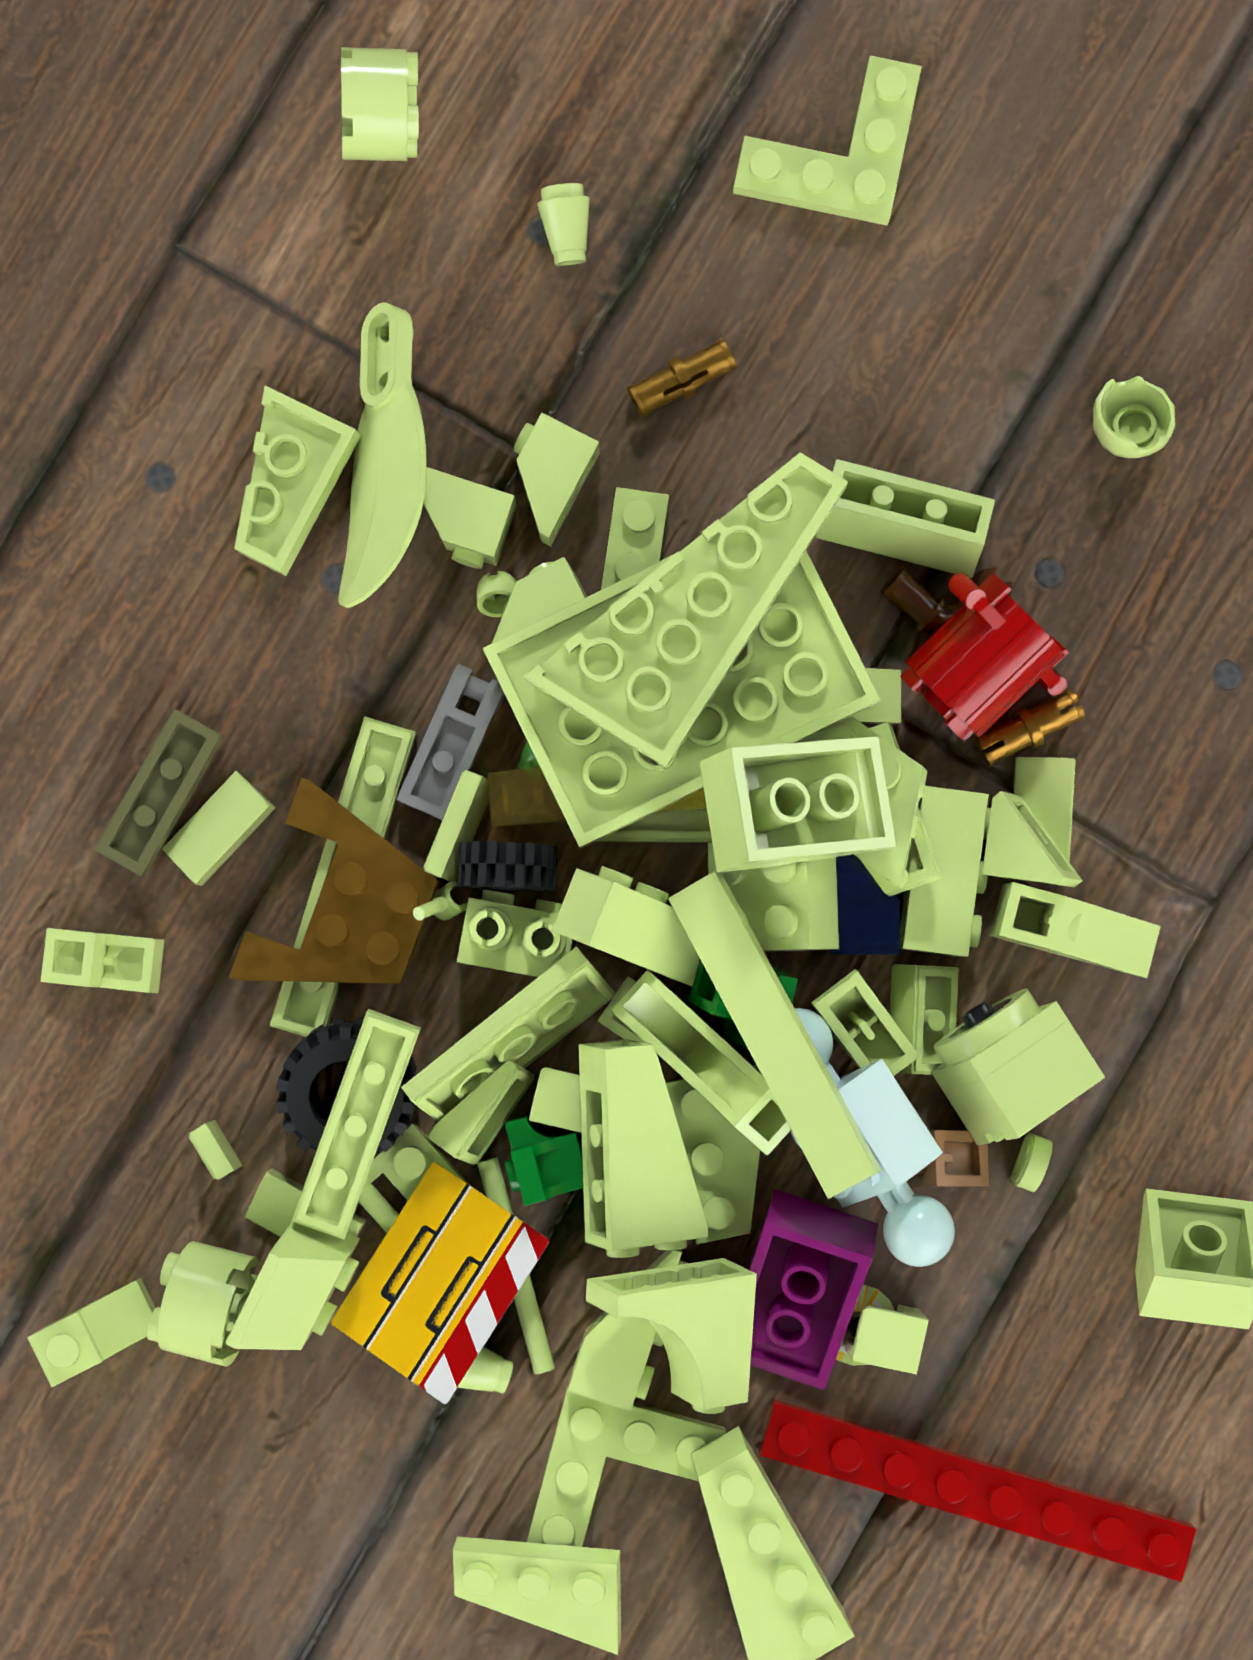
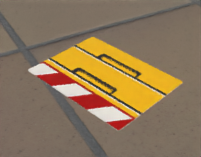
(440, 1282)

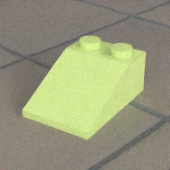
(796, 802)

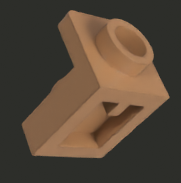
(959, 1165)

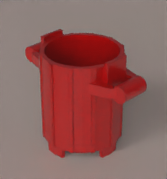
(983, 658)

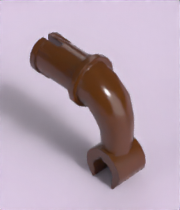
(920, 605)

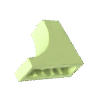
(702, 1319)

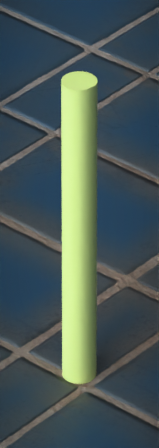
(525, 1298)

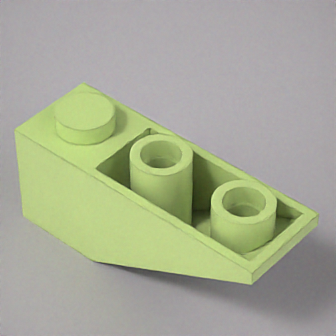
(1074, 929)
(615, 1354)

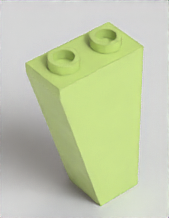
(633, 1154)

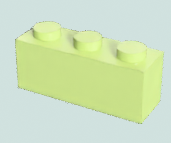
(908, 519)
(941, 913)
(627, 923)

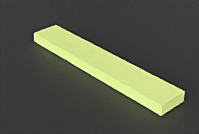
(371, 795)
(774, 1034)

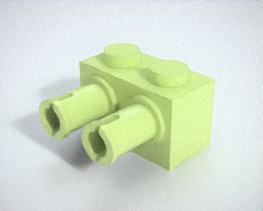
(511, 936)

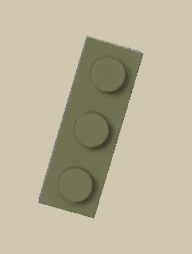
(159, 793)

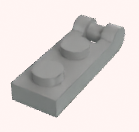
(450, 743)

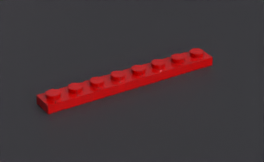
(977, 1490)

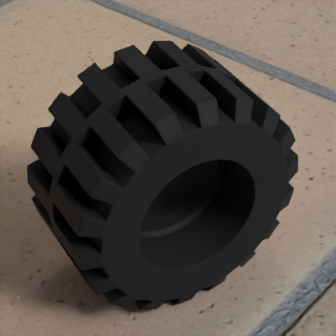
(298, 1085)

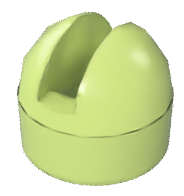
(486, 592)

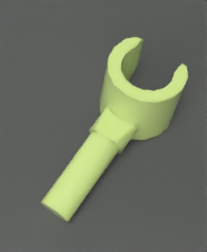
(441, 905)

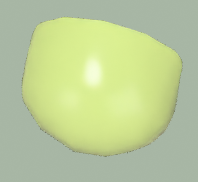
(1133, 418)

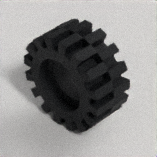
(507, 866)

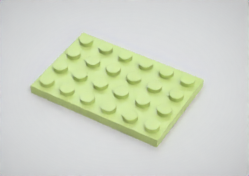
(783, 687)

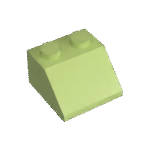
(1195, 1259)
(295, 1290)

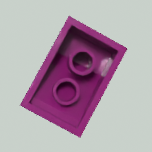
(807, 1285)

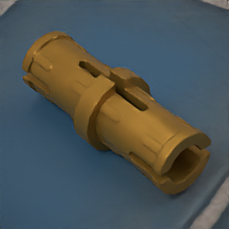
(681, 377)
(1029, 727)

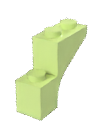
(703, 1060)

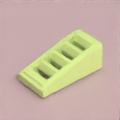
(480, 1116)

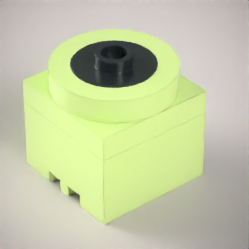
(1012, 1066)

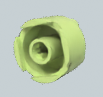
(379, 104)
(202, 1301)

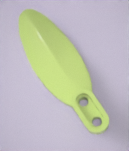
(387, 459)

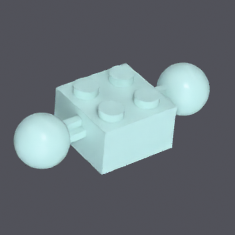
(916, 1226)

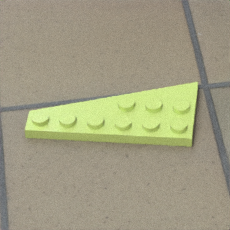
(676, 633)

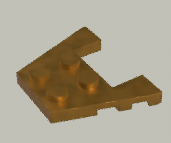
(364, 911)

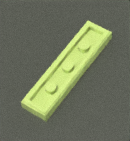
(356, 1124)

